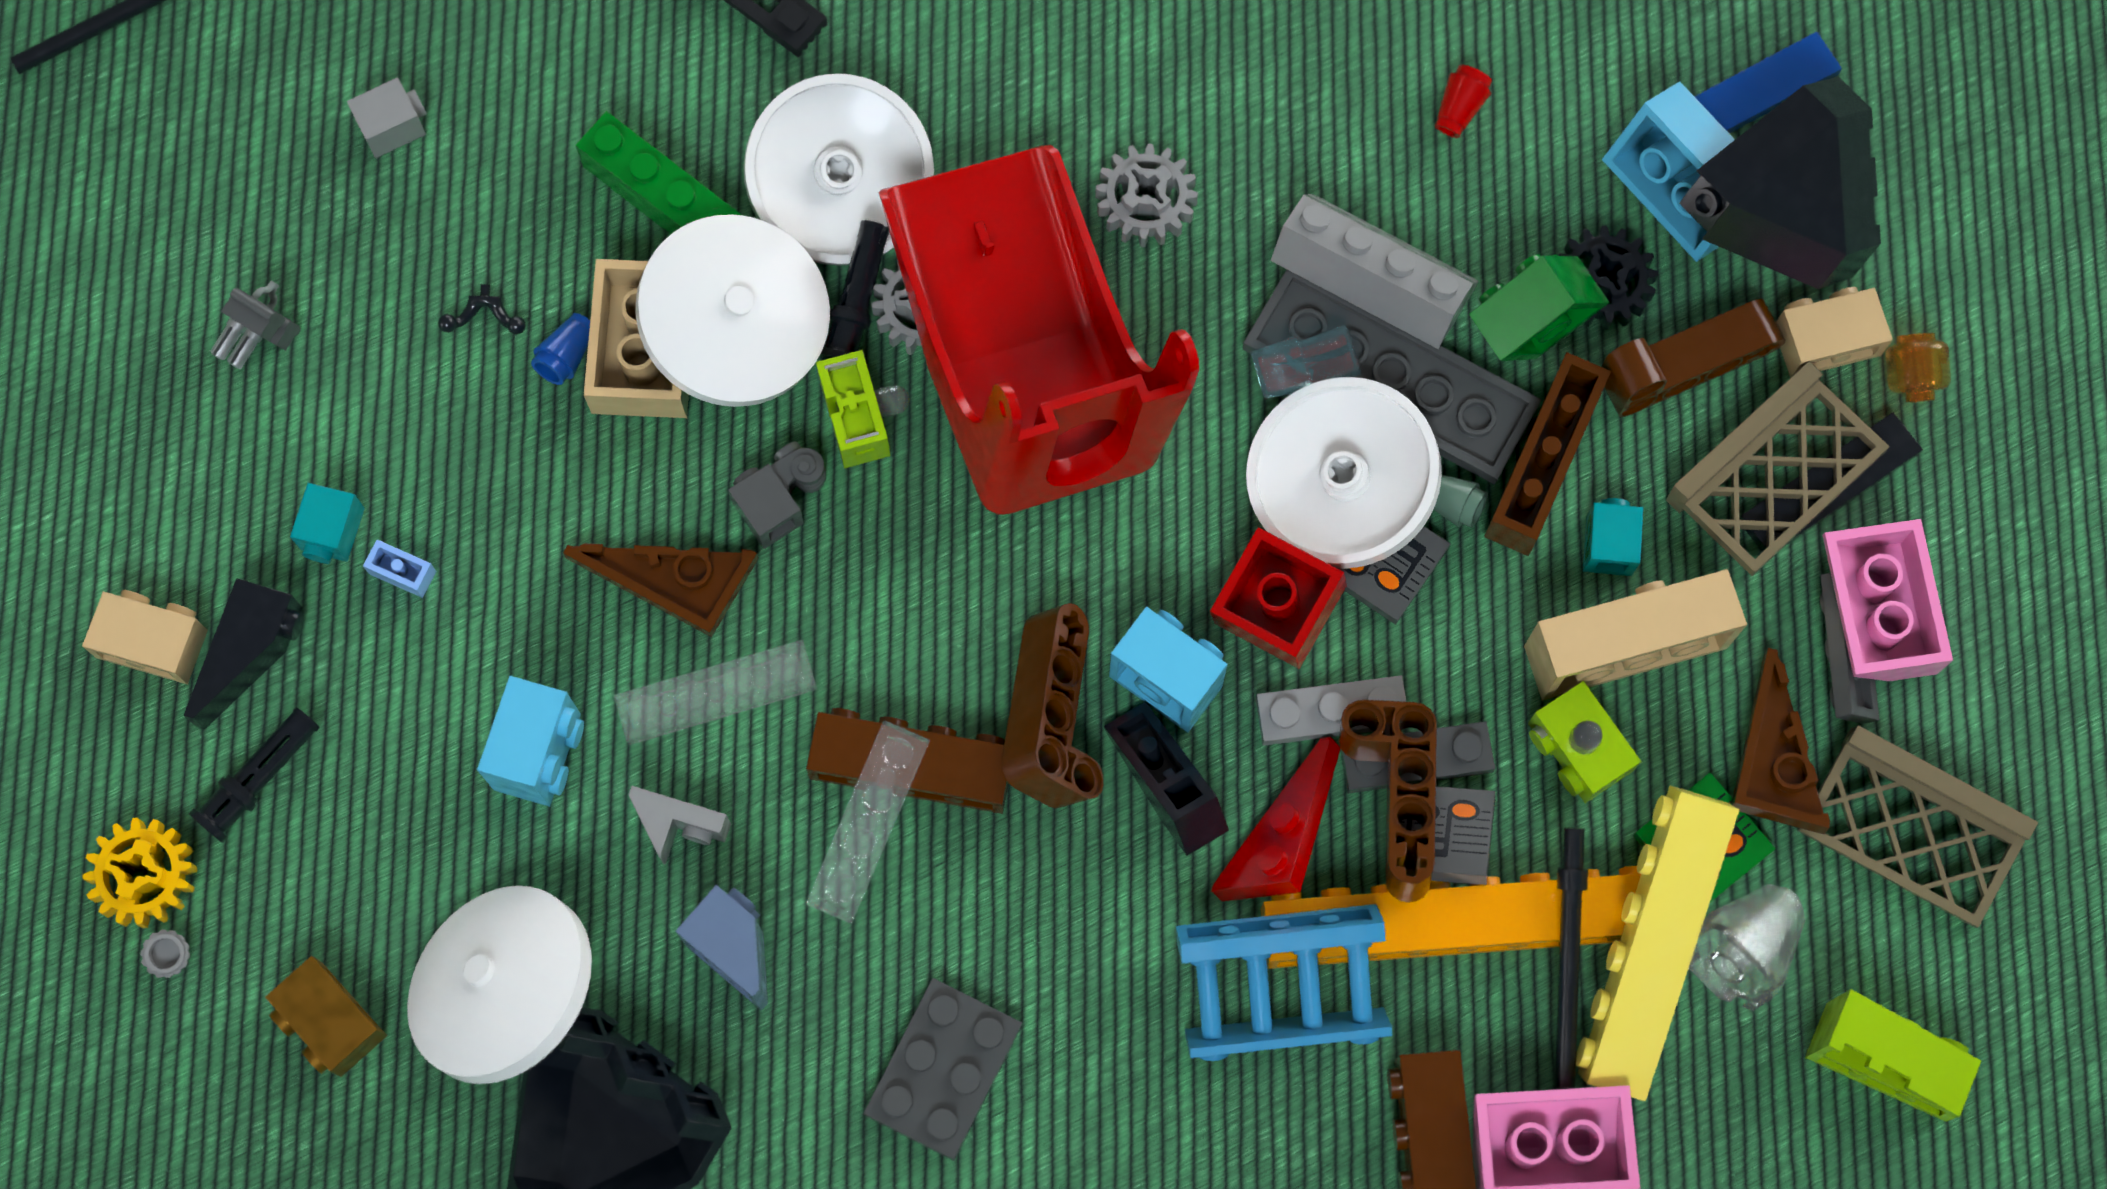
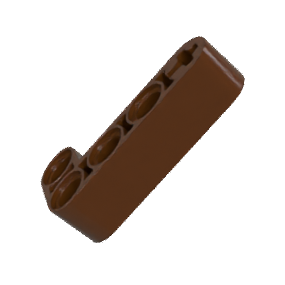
(1656, 372)
(1044, 710)
(1403, 799)

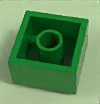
(1537, 306)

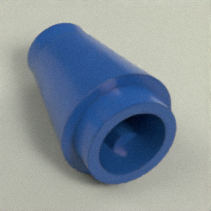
(563, 350)

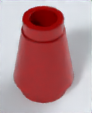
(1462, 99)

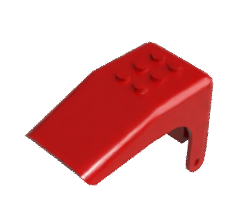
(1029, 333)

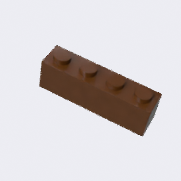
(1547, 454)
(951, 771)
(1432, 1121)

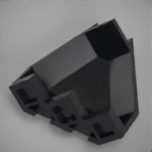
(1796, 188)
(612, 1116)

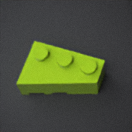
(1893, 1055)

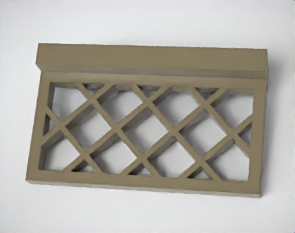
(1753, 435)
(1938, 788)

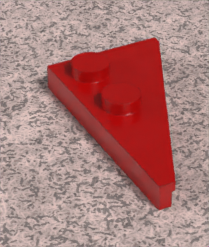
(1281, 844)

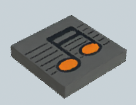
(1396, 580)
(1461, 835)

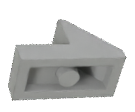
(664, 816)

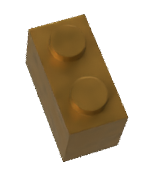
(324, 1017)

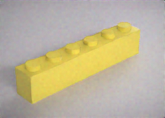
(1656, 941)

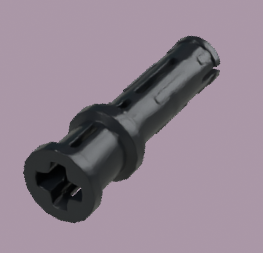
(851, 315)
(297, 728)

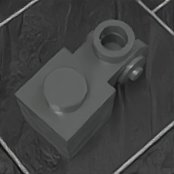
(765, 494)

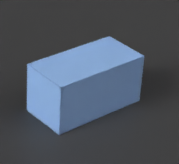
(399, 568)

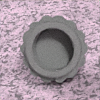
(165, 953)

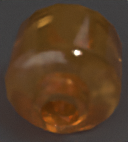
(1918, 366)

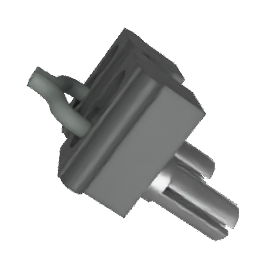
(256, 322)

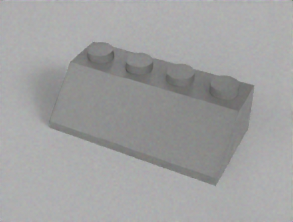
(1372, 269)

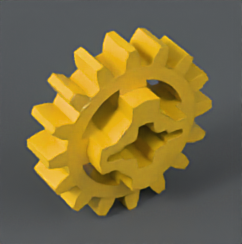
(135, 891)

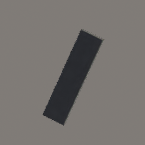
(1901, 451)

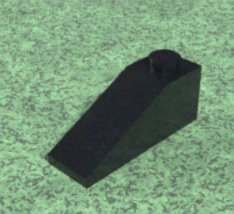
(245, 645)
(1168, 778)

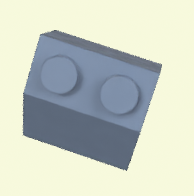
(730, 941)

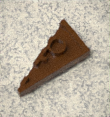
(684, 583)
(1774, 768)

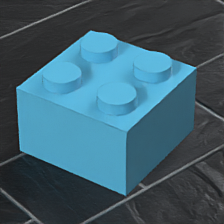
(1168, 667)
(531, 741)

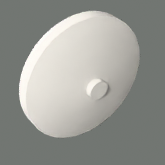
(826, 156)
(732, 310)
(1344, 471)
(499, 984)

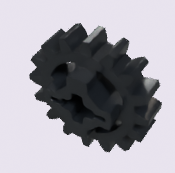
(1621, 262)

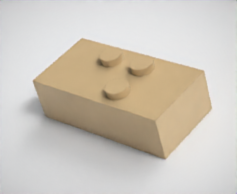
(1635, 633)

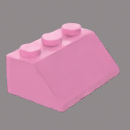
(1888, 601)
(1555, 1139)

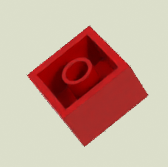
(1278, 597)

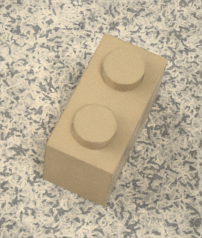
(1834, 330)
(145, 636)

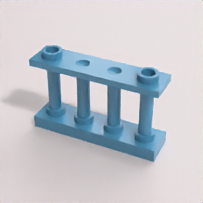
(1255, 941)

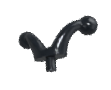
(515, 324)

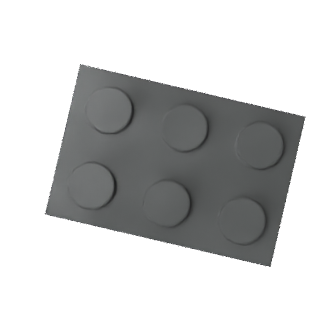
(943, 1069)

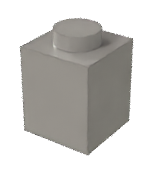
(388, 116)

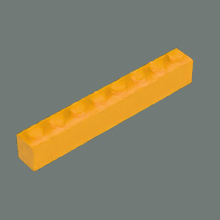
(1470, 917)

